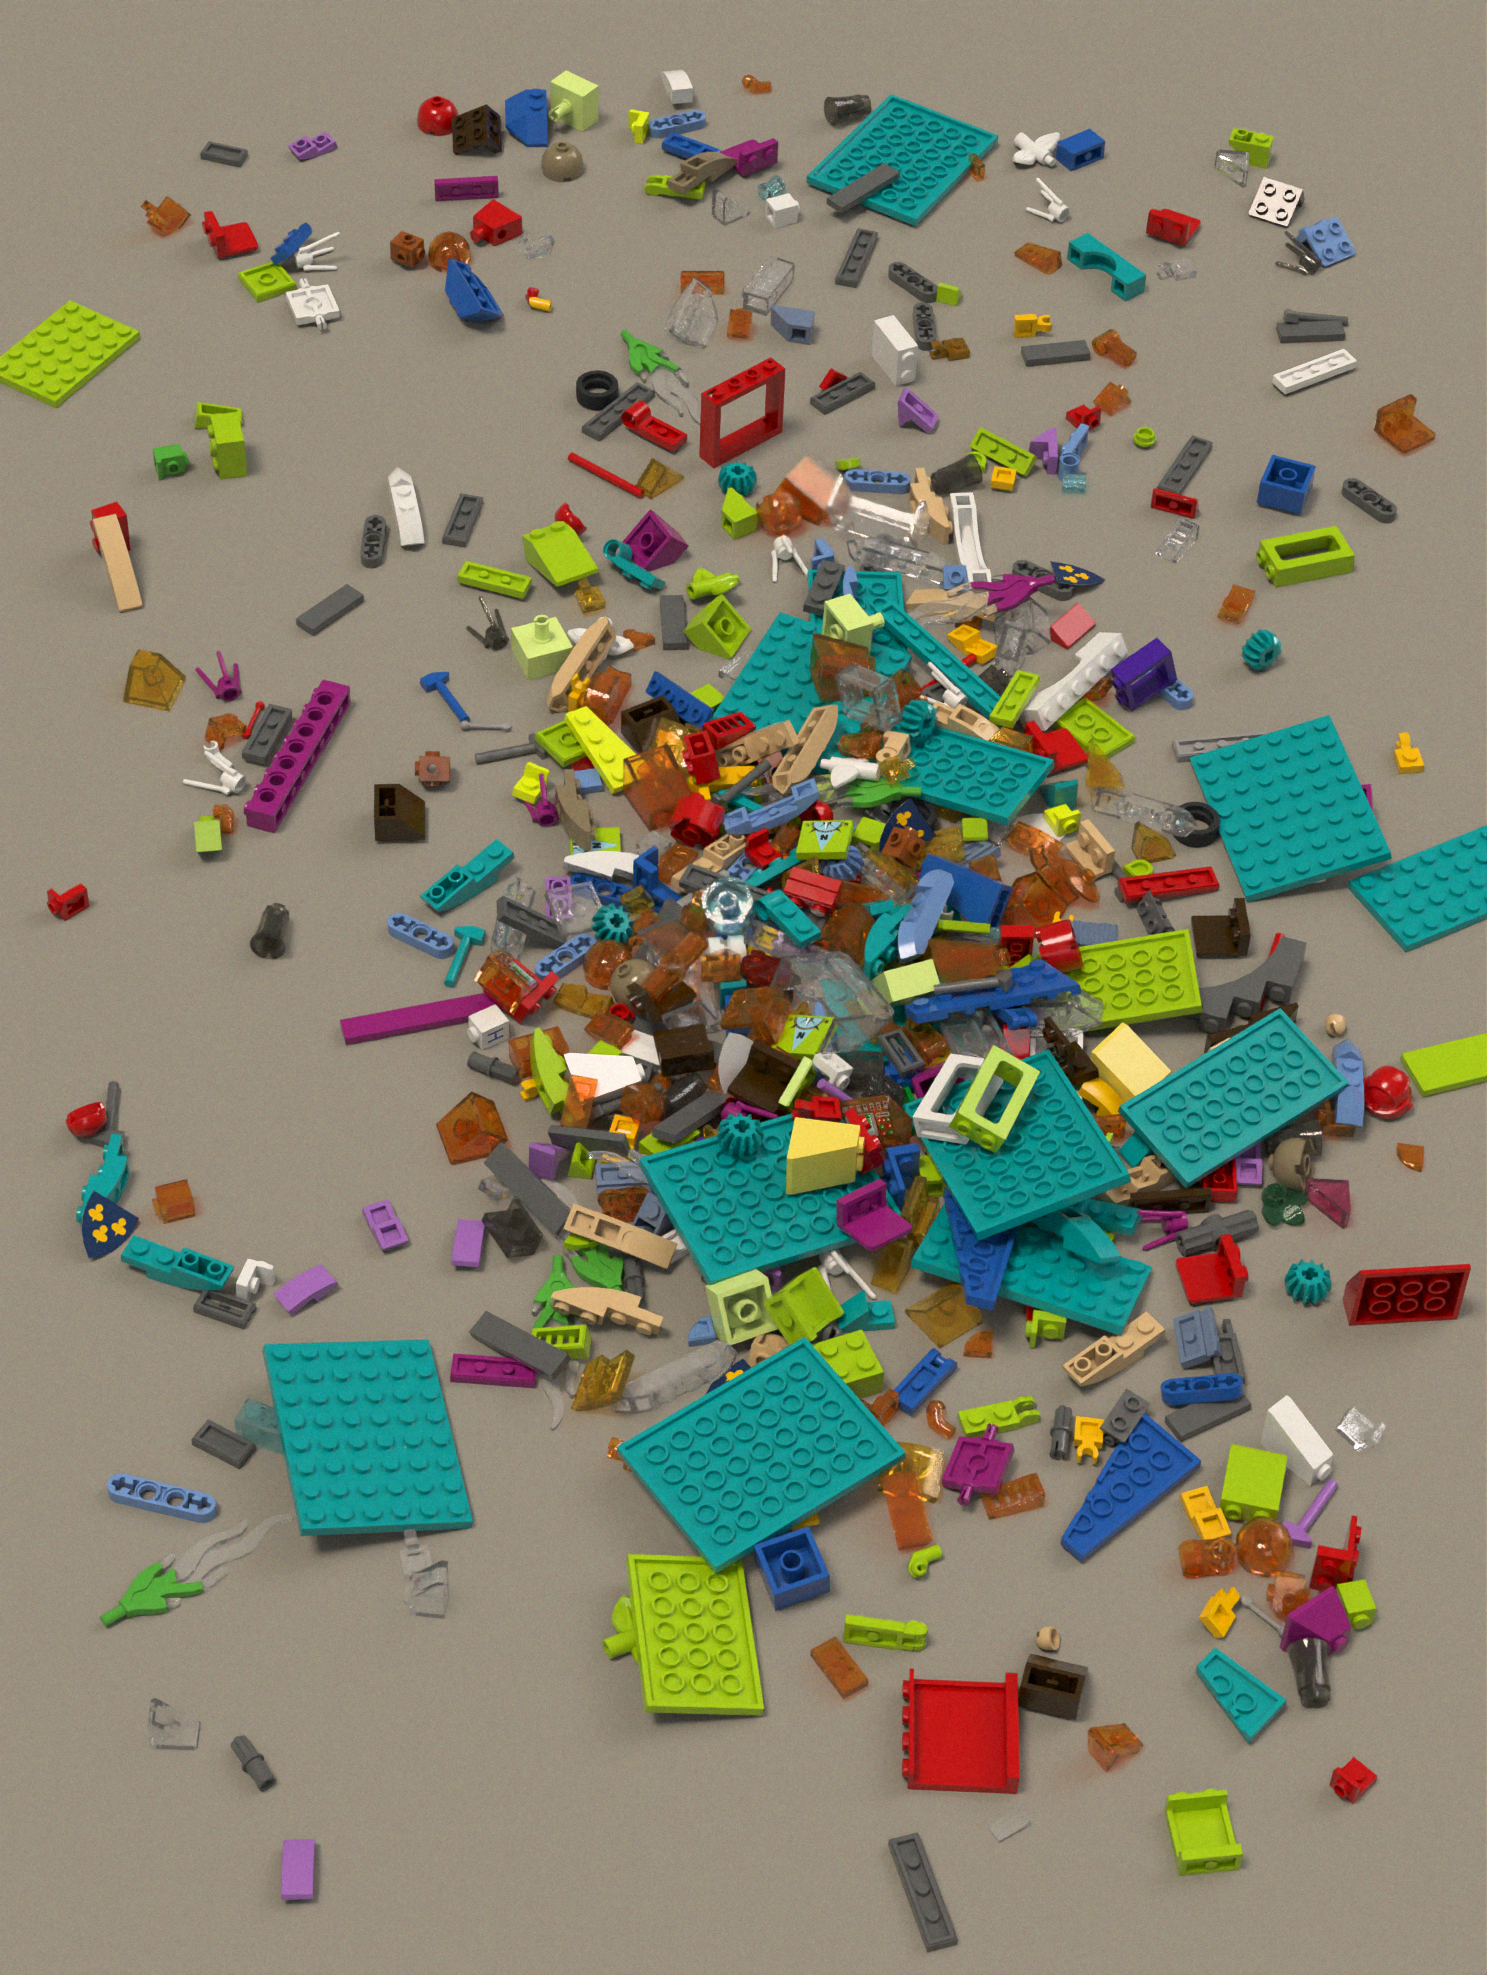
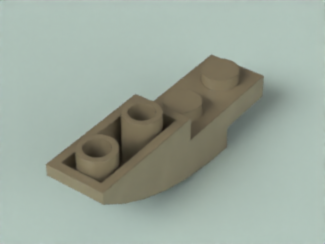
(698, 168)
(574, 811)

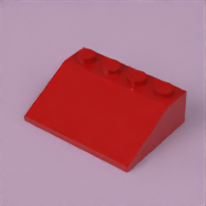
(1405, 1294)

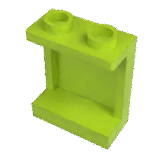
(803, 1306)
(1252, 1483)
(1202, 1832)

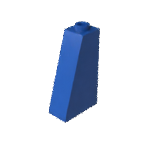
(973, 893)

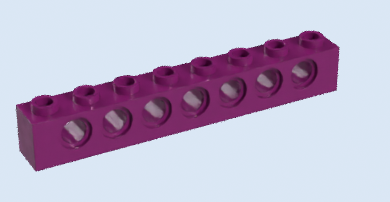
(297, 756)

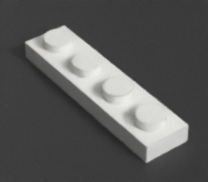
(1314, 371)

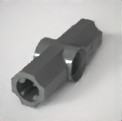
(1210, 1229)

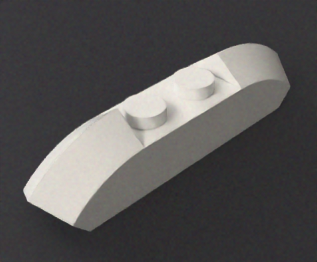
(405, 508)

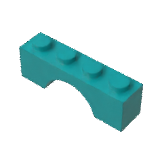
(1090, 253)

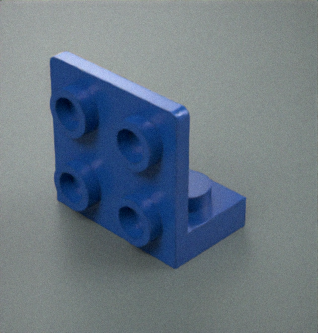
(900, 1170)

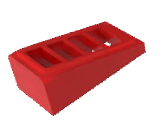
(728, 736)

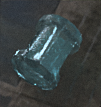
(771, 188)
(1073, 481)

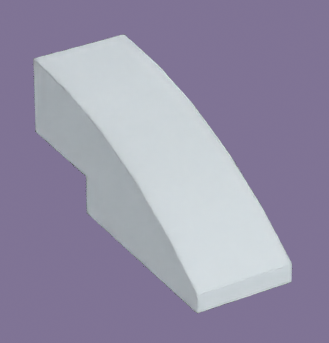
(677, 86)
(602, 864)

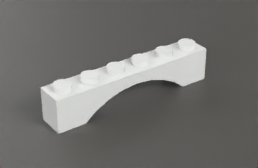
(966, 537)
(1100, 657)

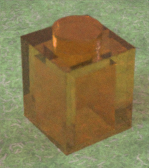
(173, 1201)

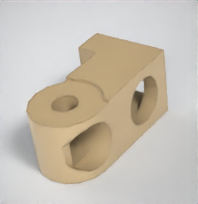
(894, 744)

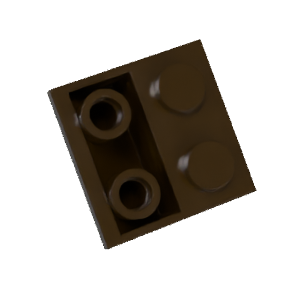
(641, 721)
(398, 813)
(1052, 1686)

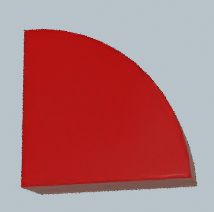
(832, 378)

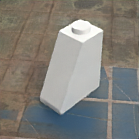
(610, 1070)
(1291, 1434)

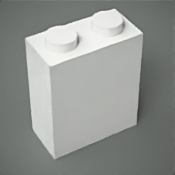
(894, 350)

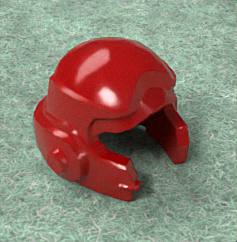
(1387, 1093)

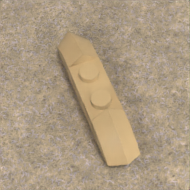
(582, 660)
(803, 756)

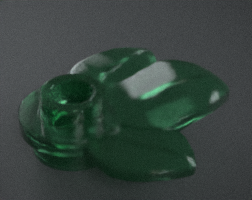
(1283, 1205)

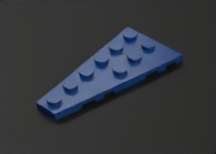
(1030, 981)
(979, 1262)
(1128, 1485)

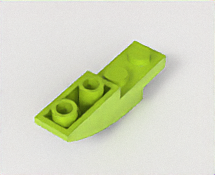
(548, 1072)

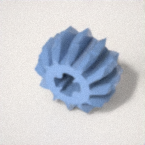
(844, 868)

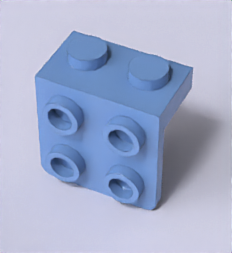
(1327, 241)

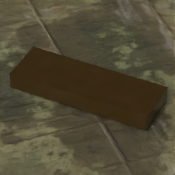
(1187, 1200)

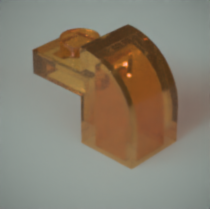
(167, 217)
(601, 695)

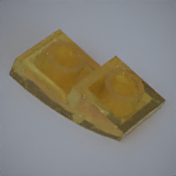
(578, 1001)

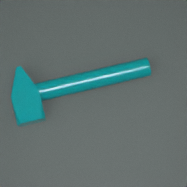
(467, 935)

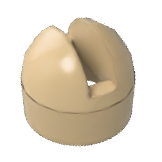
(1335, 1024)
(1048, 1638)

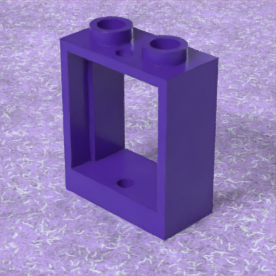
(1135, 666)

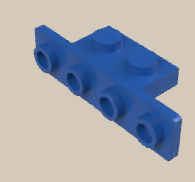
(686, 705)

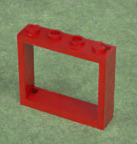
(718, 451)

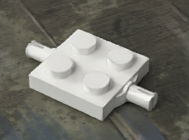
(312, 304)

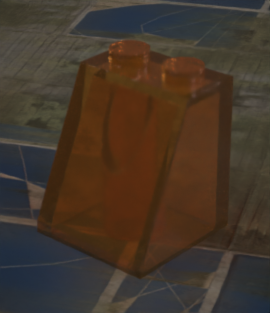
(813, 486)
(829, 658)
(654, 785)
(967, 960)

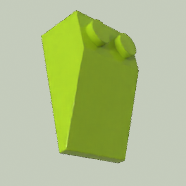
(558, 553)

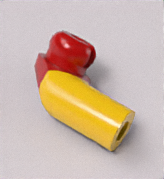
(535, 301)

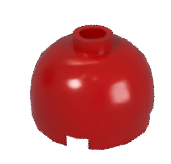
(436, 116)

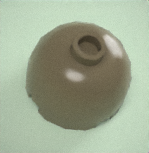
(562, 162)
(625, 974)
(1292, 1163)

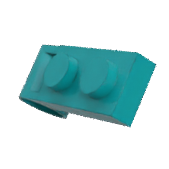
(629, 568)
(788, 918)

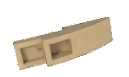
(938, 512)
(964, 721)
(757, 744)
(717, 856)
(620, 1236)
(595, 1303)
(1115, 1353)

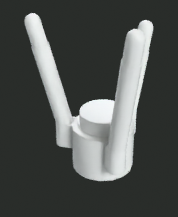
(1057, 210)
(304, 256)
(784, 550)
(952, 696)
(230, 778)
(835, 1263)

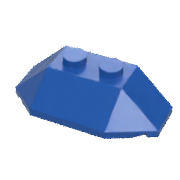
(528, 117)
(469, 294)

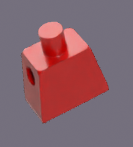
(496, 224)

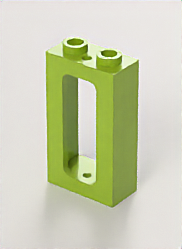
(1293, 571)
(978, 1128)

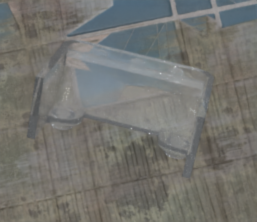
(873, 519)
(843, 991)
(705, 1007)

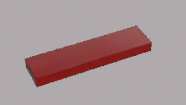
(1169, 884)

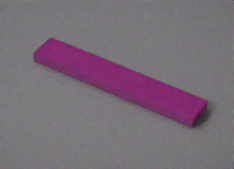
(413, 1018)

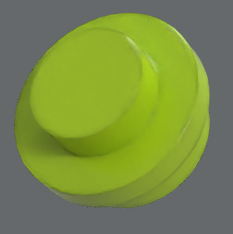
(1144, 437)

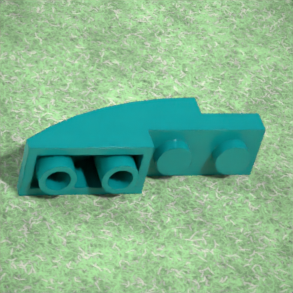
(467, 881)
(882, 942)
(111, 1176)
(1110, 1216)
(1080, 1235)
(180, 1269)

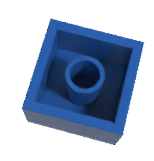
(1286, 484)
(792, 1568)

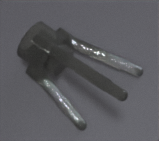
(1308, 260)
(495, 635)

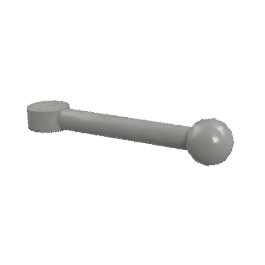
(505, 727)
(1246, 1602)

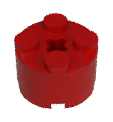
(696, 821)
(1059, 946)

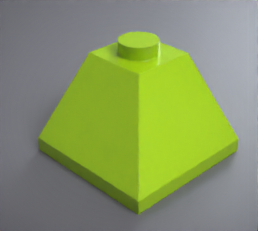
(718, 628)

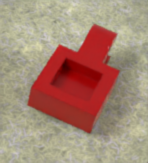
(819, 1109)

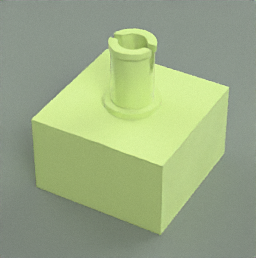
(574, 101)
(848, 621)
(540, 646)
(907, 983)
(739, 1307)

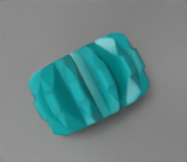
(739, 477)
(1261, 649)
(918, 720)
(612, 924)
(740, 1135)
(1308, 1282)

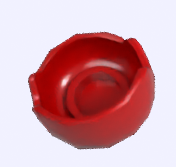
(565, 514)
(817, 812)
(87, 1120)

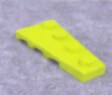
(600, 745)

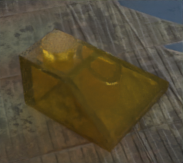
(152, 681)

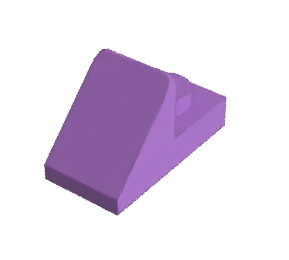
(914, 408)
(1046, 449)
(545, 1159)

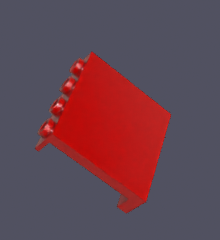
(961, 1735)

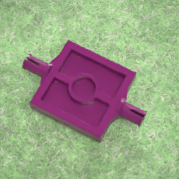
(978, 1465)

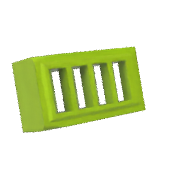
(204, 410)
(572, 1333)

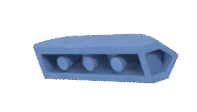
(924, 914)
(1349, 1101)

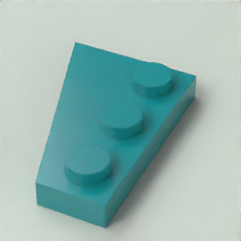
(1239, 1693)

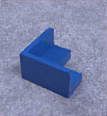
(646, 874)

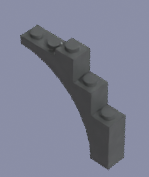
(1244, 996)

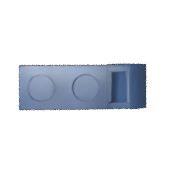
(1070, 452)

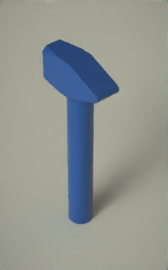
(437, 681)

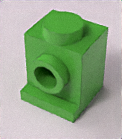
(169, 460)

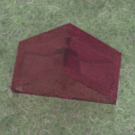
(1330, 1198)

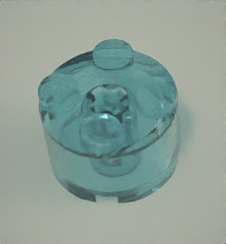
(716, 907)

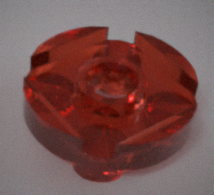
(759, 967)

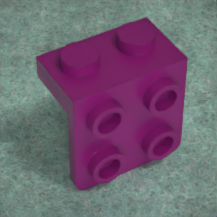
(753, 155)
(867, 1217)

